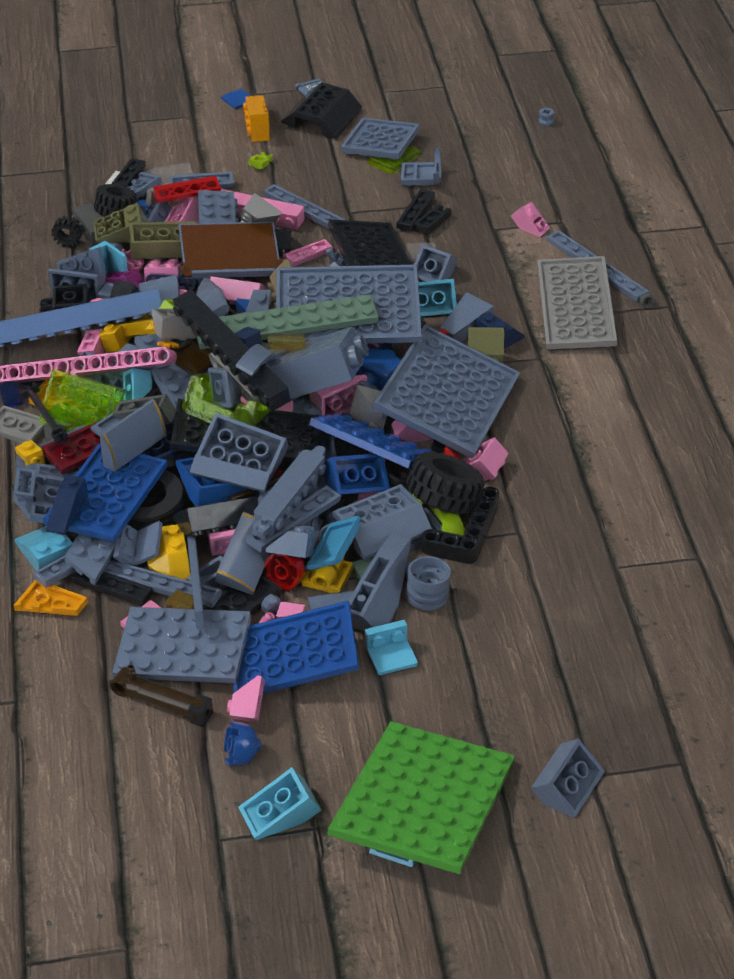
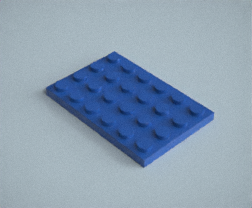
(369, 438)
(113, 495)
(300, 648)

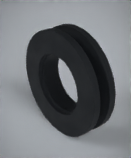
(172, 503)

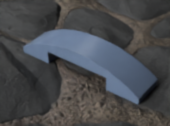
(255, 358)

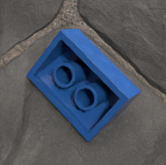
(356, 474)

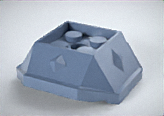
(36, 489)

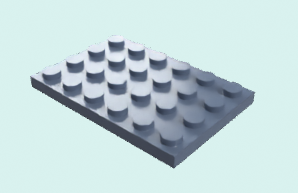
(169, 647)

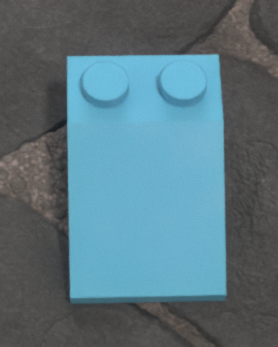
(43, 547)
(280, 805)

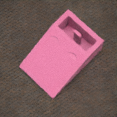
(171, 266)

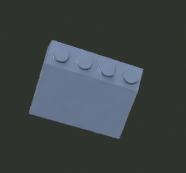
(243, 444)

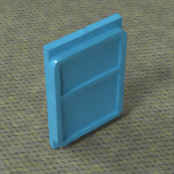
(334, 543)

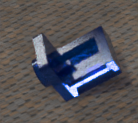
(10, 394)

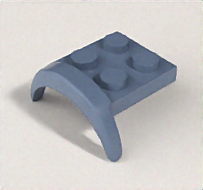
(422, 172)

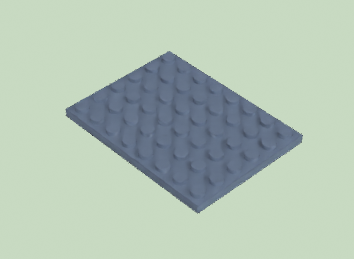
(391, 288)
(447, 391)

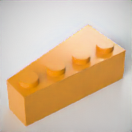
(256, 118)

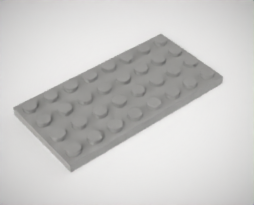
(576, 303)

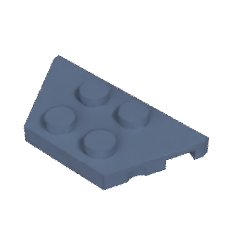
(89, 556)

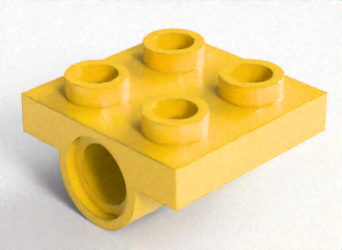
(329, 578)

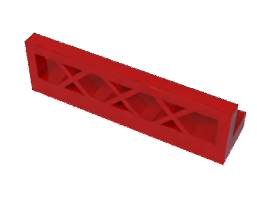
(185, 189)

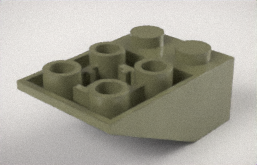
(116, 225)

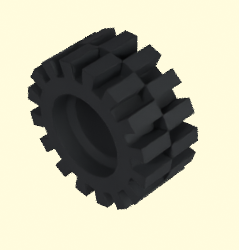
(61, 236)

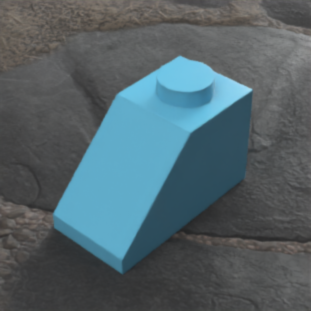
(137, 383)

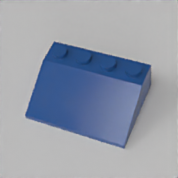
(204, 490)

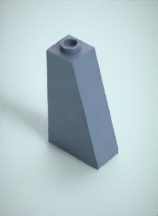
(465, 316)

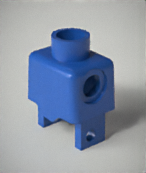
(379, 365)

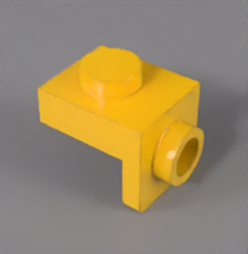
(30, 452)

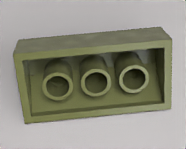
(155, 240)

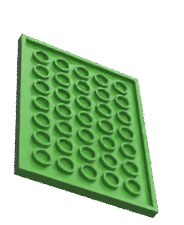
(422, 797)

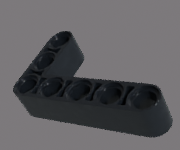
(468, 546)

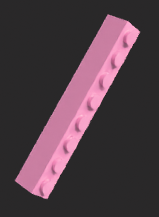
(291, 216)

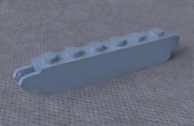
(288, 492)

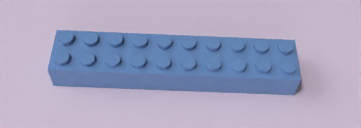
(80, 316)

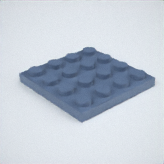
(380, 138)

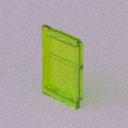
(389, 165)

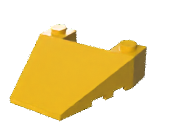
(117, 335)

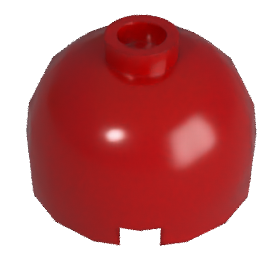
(285, 570)

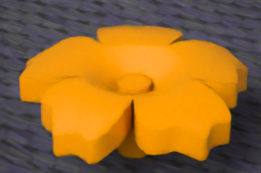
(167, 344)

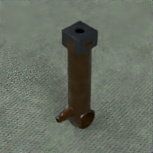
(129, 683)

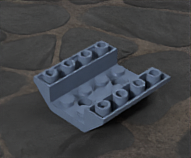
(382, 515)

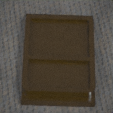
(192, 358)

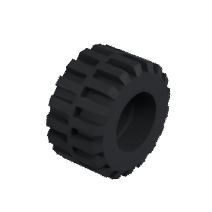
(113, 198)

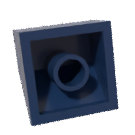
(511, 334)

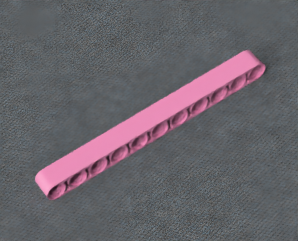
(90, 364)

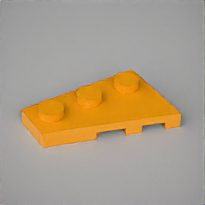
(50, 600)

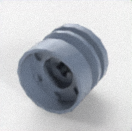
(428, 583)

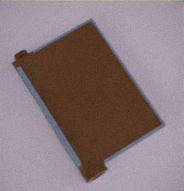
(228, 249)

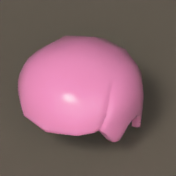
(133, 264)

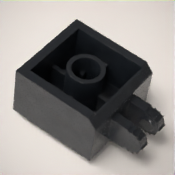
(65, 296)

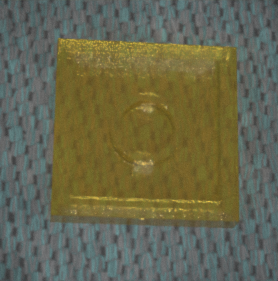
(286, 341)

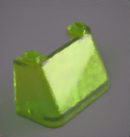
(199, 403)

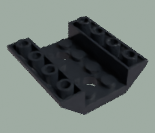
(325, 105)

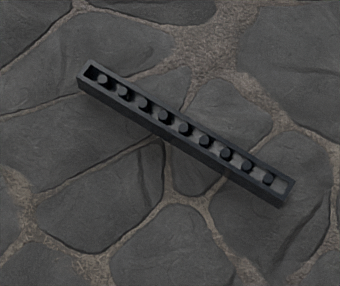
(229, 349)

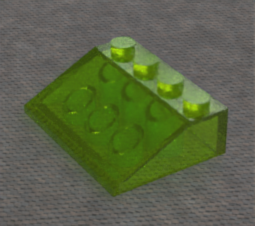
(79, 400)

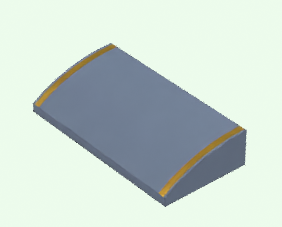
(132, 435)
(241, 562)

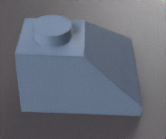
(224, 388)

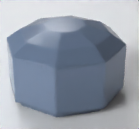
(270, 604)

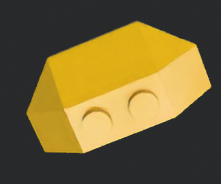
(172, 554)

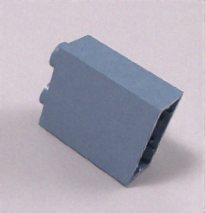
(322, 362)

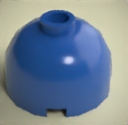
(240, 744)

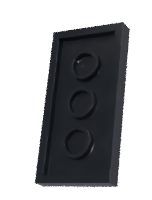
(237, 600)

